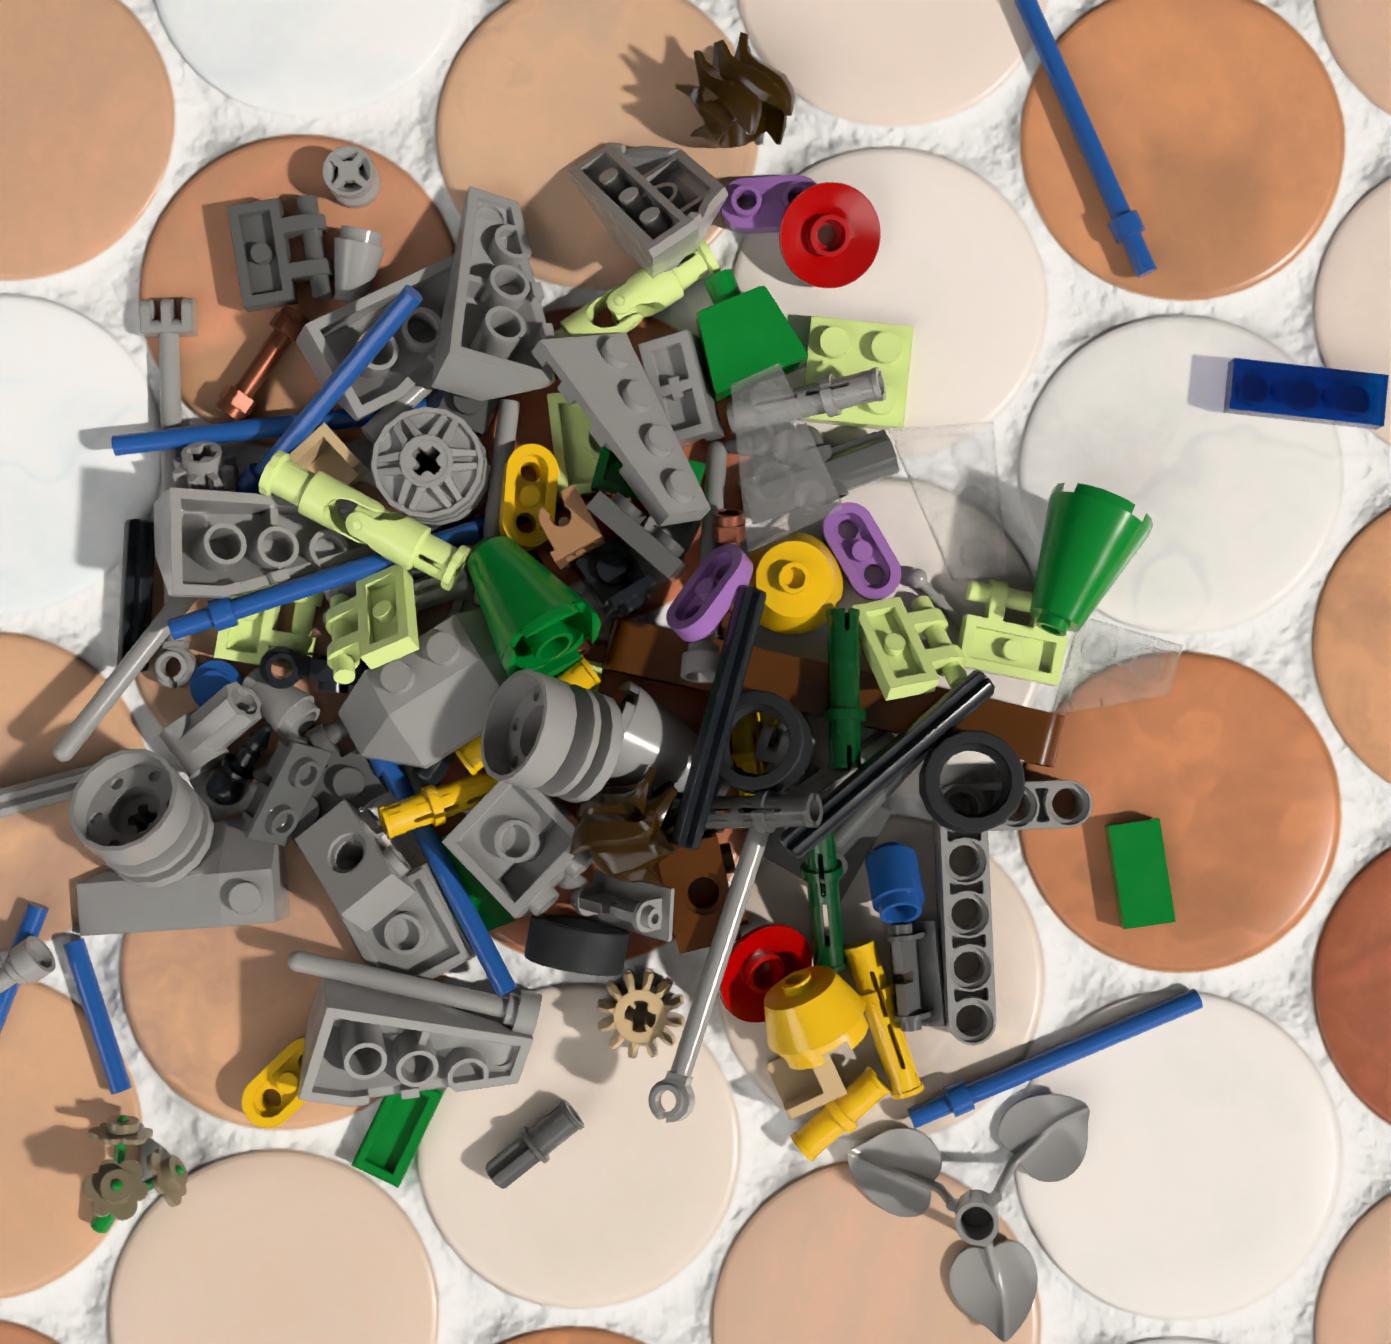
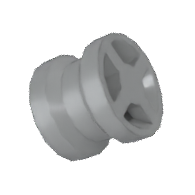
(344, 167)

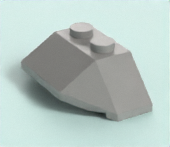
(650, 201)
(428, 699)

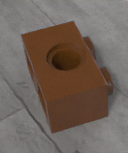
(696, 923)

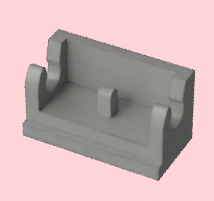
(682, 386)

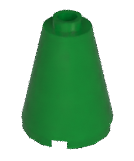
(1082, 554)
(528, 609)

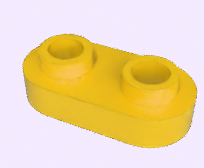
(526, 498)
(284, 1077)

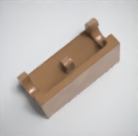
(573, 537)

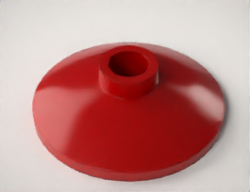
(853, 241)
(758, 964)

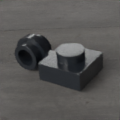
(311, 666)

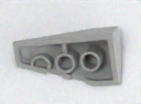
(232, 886)

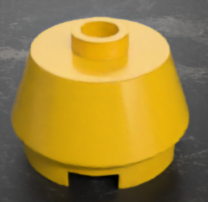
(799, 582)
(812, 1015)

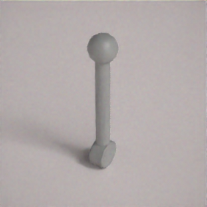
(918, 579)

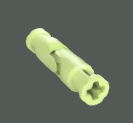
(640, 297)
(386, 532)

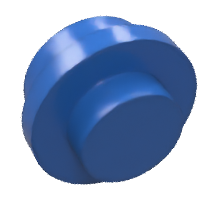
(211, 678)

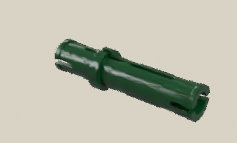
(844, 690)
(827, 947)

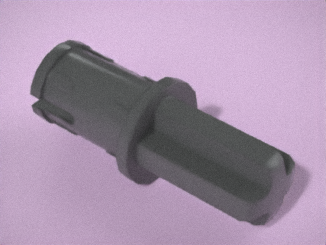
(534, 1145)

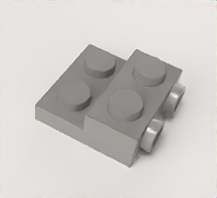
(518, 847)

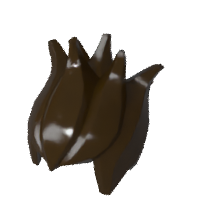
(739, 97)
(628, 828)

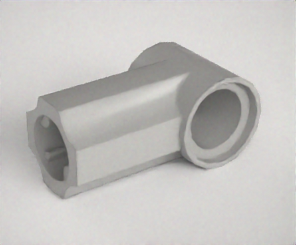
(203, 735)

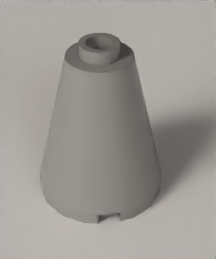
(654, 740)

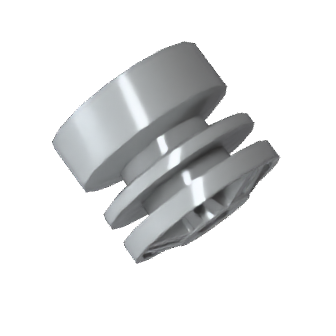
(455, 490)
(551, 736)
(141, 818)

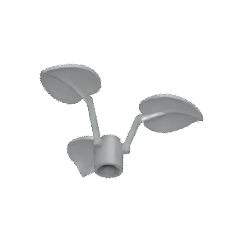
(987, 1281)

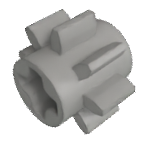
(205, 468)

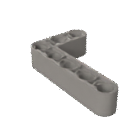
(975, 885)

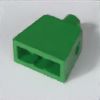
(744, 334)

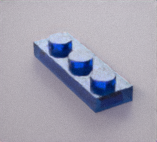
(1306, 393)

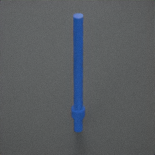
(1125, 224)
(336, 384)
(226, 432)
(226, 612)
(450, 884)
(961, 1097)

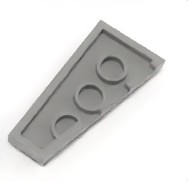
(628, 420)

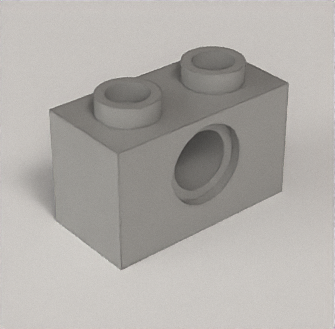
(360, 891)

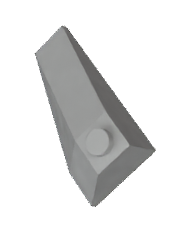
(491, 306)
(403, 358)
(241, 542)
(391, 1044)

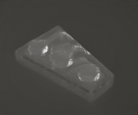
(778, 460)
(959, 493)

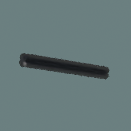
(718, 718)
(891, 761)

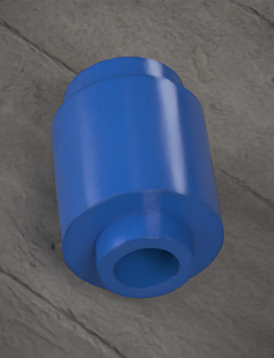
(895, 883)

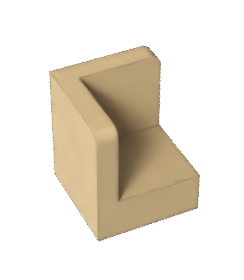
(329, 454)
(807, 1088)

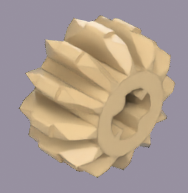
(624, 1020)

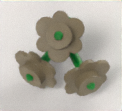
(119, 1180)

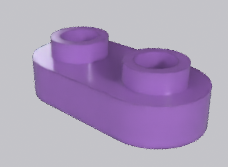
(771, 201)
(864, 550)
(709, 593)

